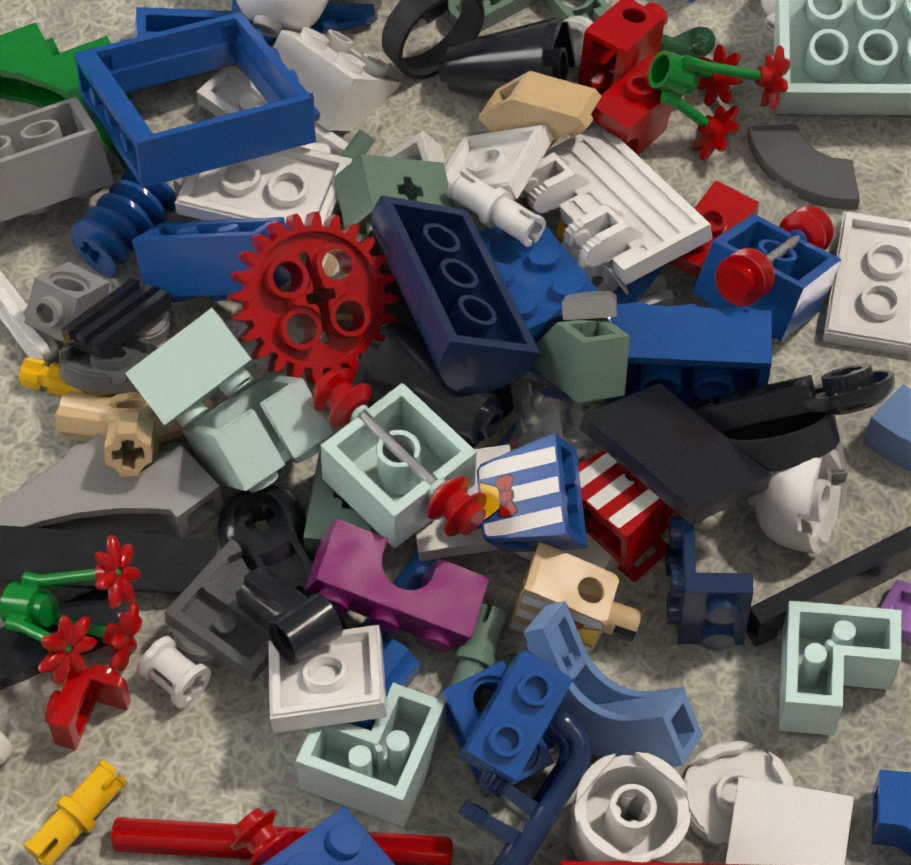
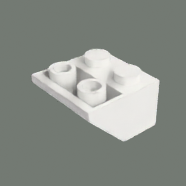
(342, 80)

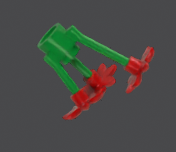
(684, 74)
(31, 606)

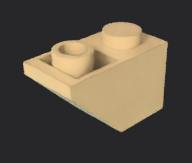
(541, 101)

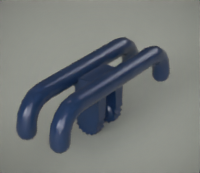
(543, 810)

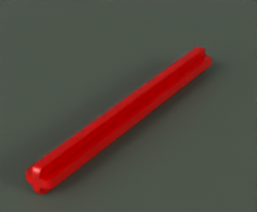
(215, 840)

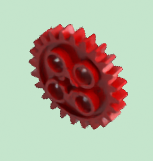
(269, 309)

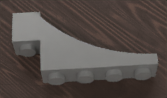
(88, 495)

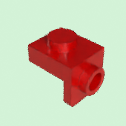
(73, 705)

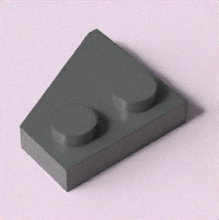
(211, 616)

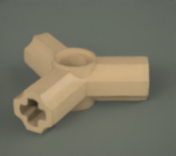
(125, 423)

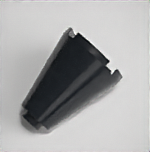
(492, 60)
(407, 360)

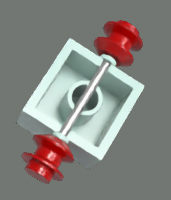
(396, 460)

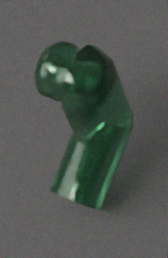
(694, 42)

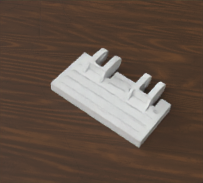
(614, 205)

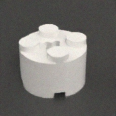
(626, 786)

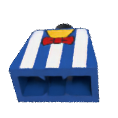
(533, 497)

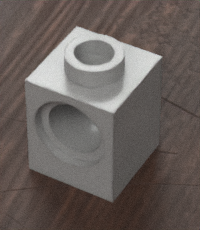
(63, 296)

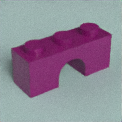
(353, 579)

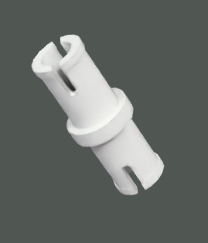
(496, 207)

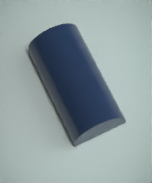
(454, 294)

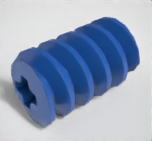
(118, 219)

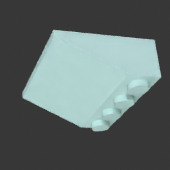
(845, 56)

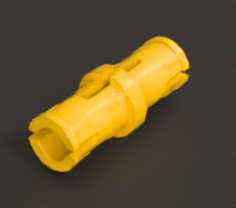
(75, 813)

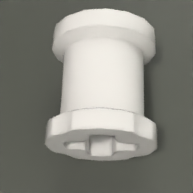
(173, 672)

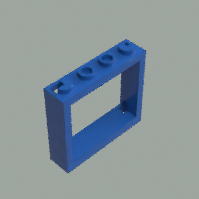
(206, 145)

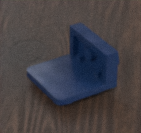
(705, 606)

